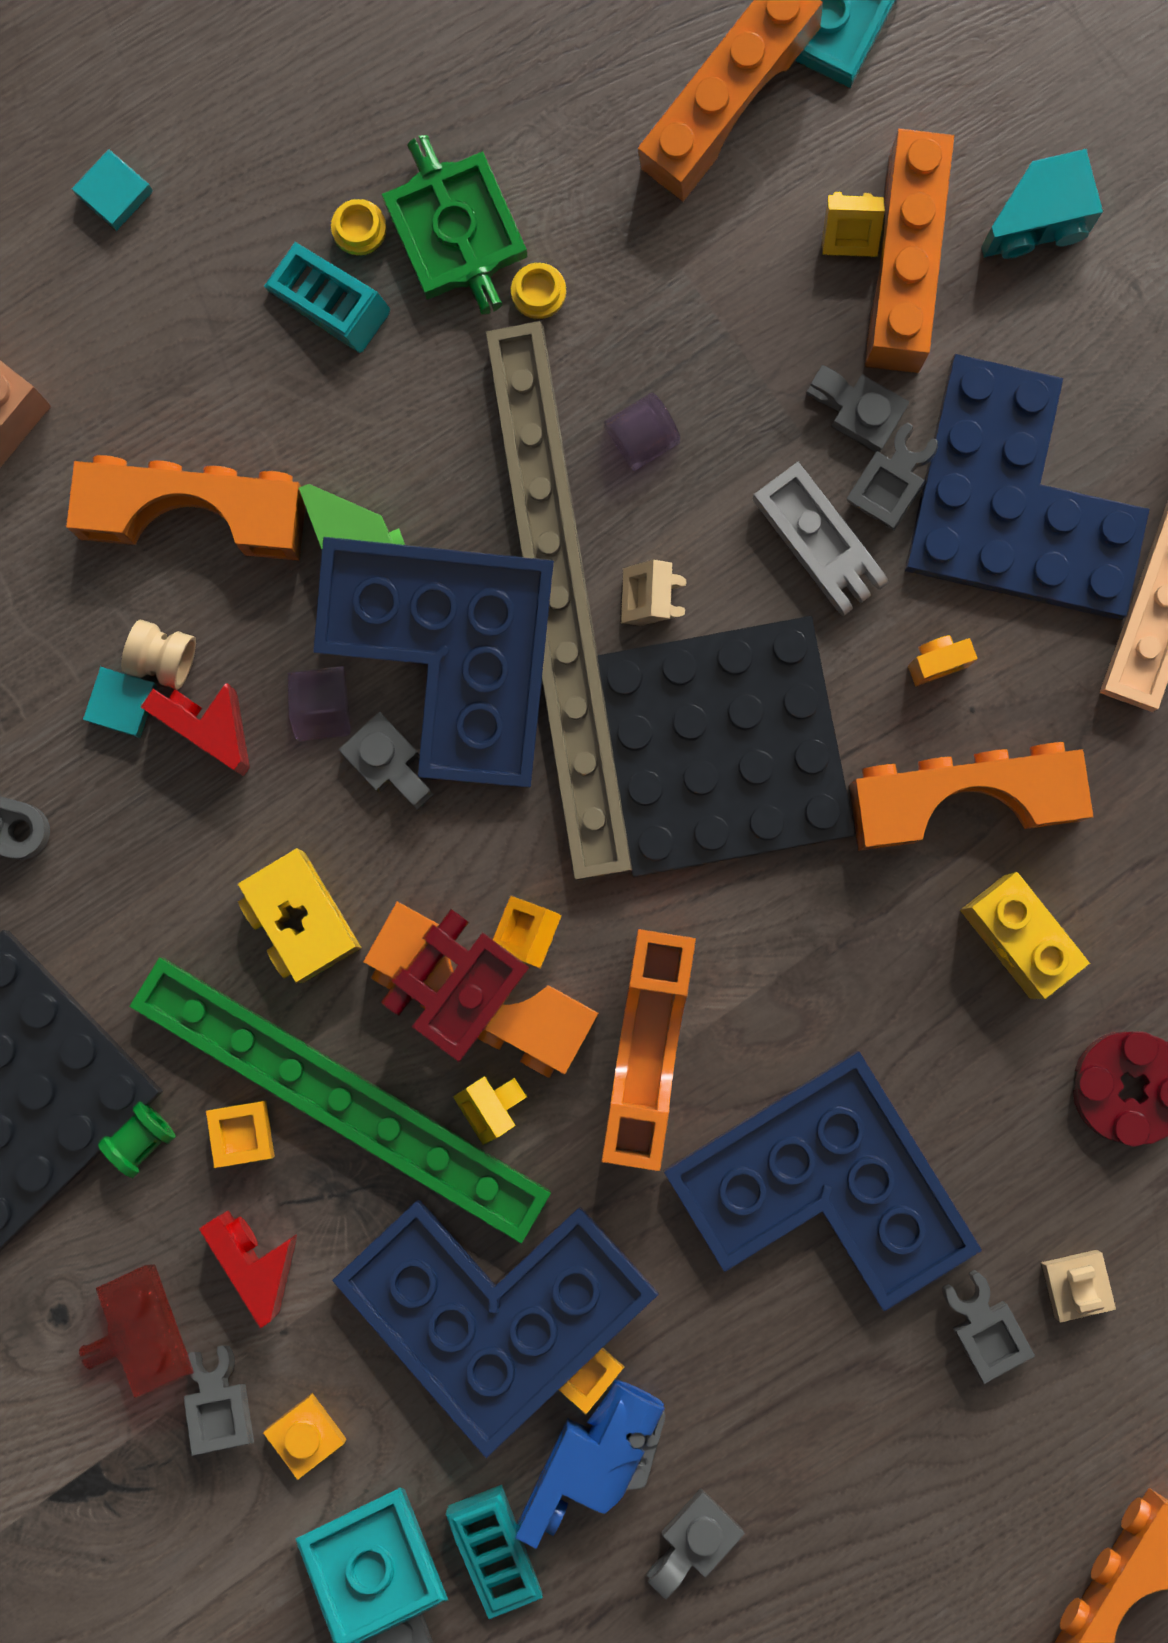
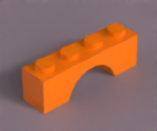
(704, 113)
(911, 251)
(120, 501)
(1038, 788)
(544, 1026)
(648, 1050)
(1122, 1574)

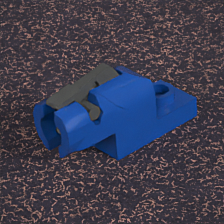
(596, 1462)

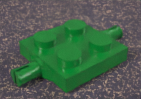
(454, 225)

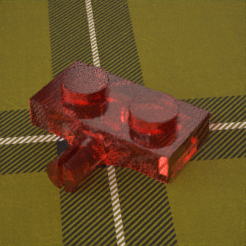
(140, 1332)

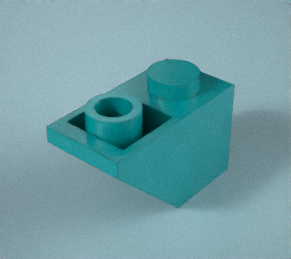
(1050, 204)

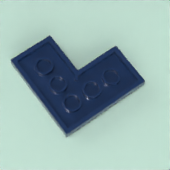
(992, 520)
(472, 622)
(836, 1153)
(485, 1346)

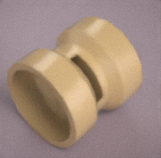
(152, 653)

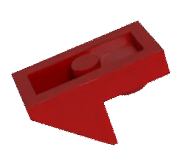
(217, 732)
(256, 1279)

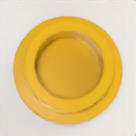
(358, 227)
(538, 290)

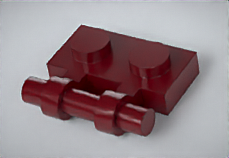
(468, 997)

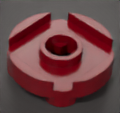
(1099, 1084)

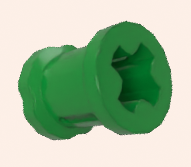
(136, 1140)

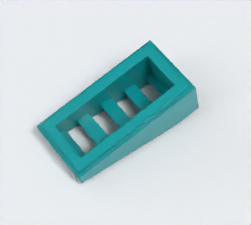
(355, 318)
(475, 1509)

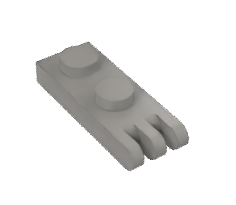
(818, 537)

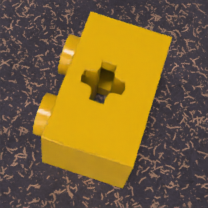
(297, 884)
(1025, 936)

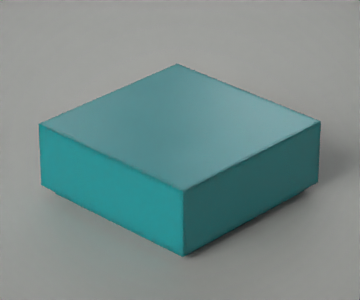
(112, 190)
(118, 702)

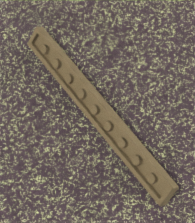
(570, 656)

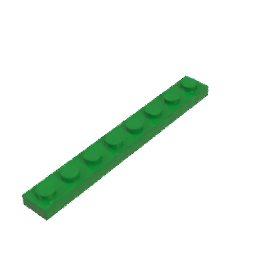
(341, 1099)

